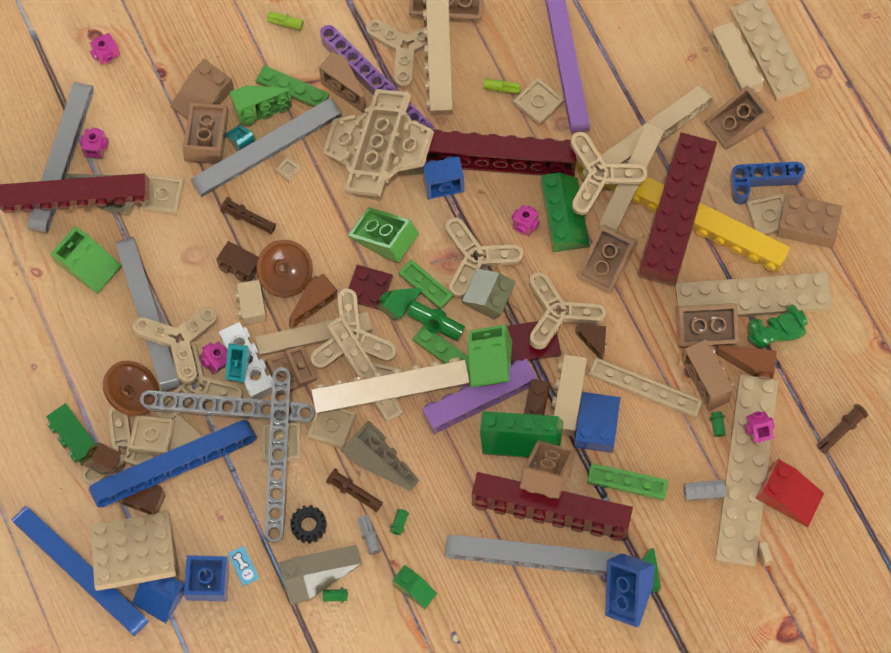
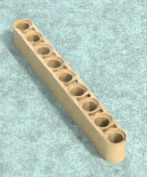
(668, 120)

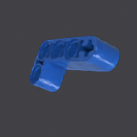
(767, 179)

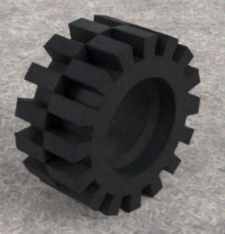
(308, 512)

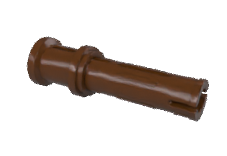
(238, 212)
(848, 423)
(347, 486)

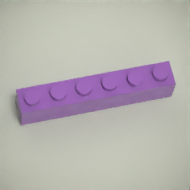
(473, 400)

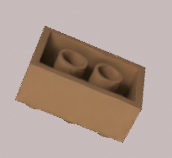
(809, 221)
(707, 322)
(707, 375)
(547, 469)

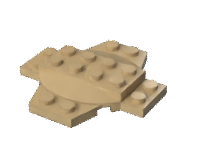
(378, 142)

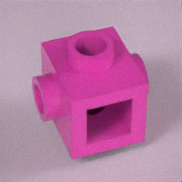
(104, 49)
(94, 143)
(525, 220)
(214, 357)
(759, 426)

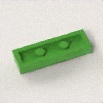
(431, 288)

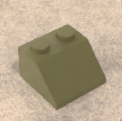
(488, 292)

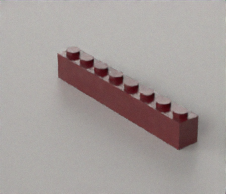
(74, 192)

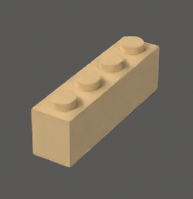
(736, 57)
(569, 391)

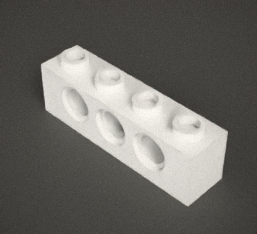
(256, 388)

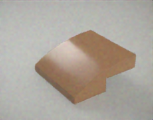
(297, 364)

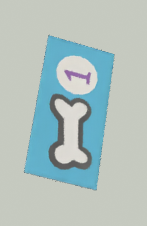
(243, 565)

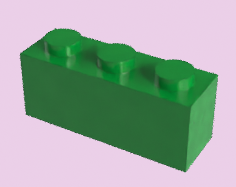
(71, 432)

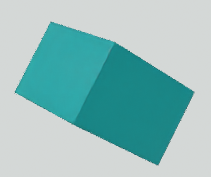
(240, 137)
(237, 362)

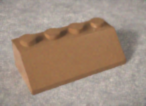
(457, 8)

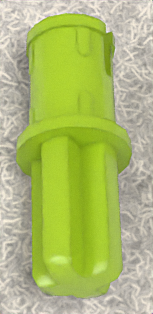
(285, 20)
(501, 86)

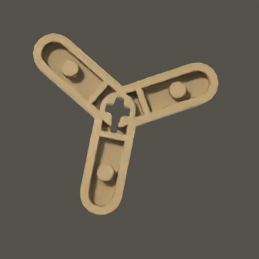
(393, 40)
(612, 173)
(468, 245)
(551, 321)
(371, 344)
(181, 351)
(212, 387)
(120, 438)

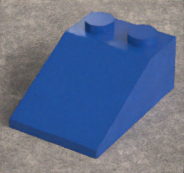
(597, 422)
(628, 588)

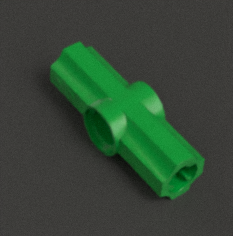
(442, 324)

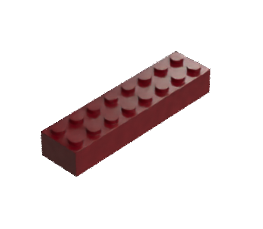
(504, 153)
(678, 208)
(570, 510)

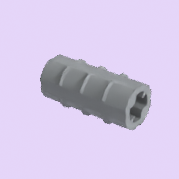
(704, 490)

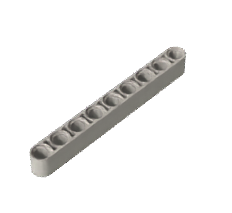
(266, 147)
(63, 148)
(146, 308)
(218, 402)
(274, 445)
(527, 554)

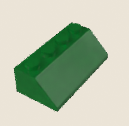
(565, 227)
(517, 433)

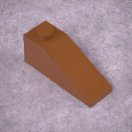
(315, 296)
(753, 361)

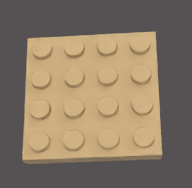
(132, 551)

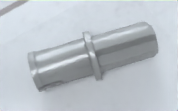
(369, 535)

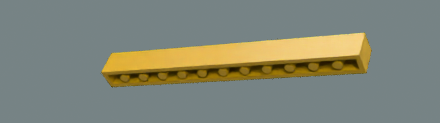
(717, 227)

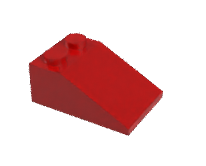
(790, 493)

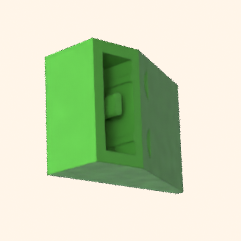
(259, 102)
(85, 260)
(489, 355)

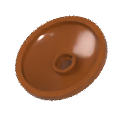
(296, 270)
(134, 380)

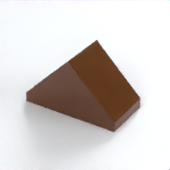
(593, 337)

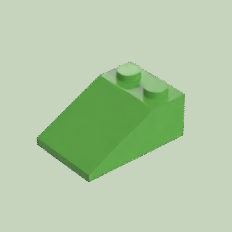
(384, 233)

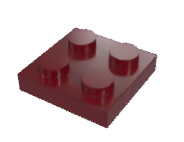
(369, 285)

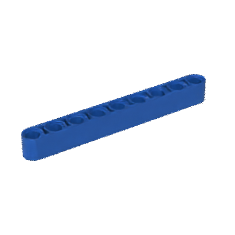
(172, 463)
(78, 570)

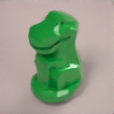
(782, 328)

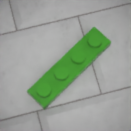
(298, 90)
(439, 347)
(627, 481)

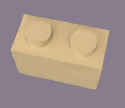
(251, 302)

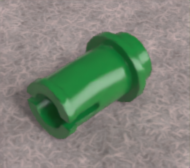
(718, 423)
(399, 521)
(335, 595)

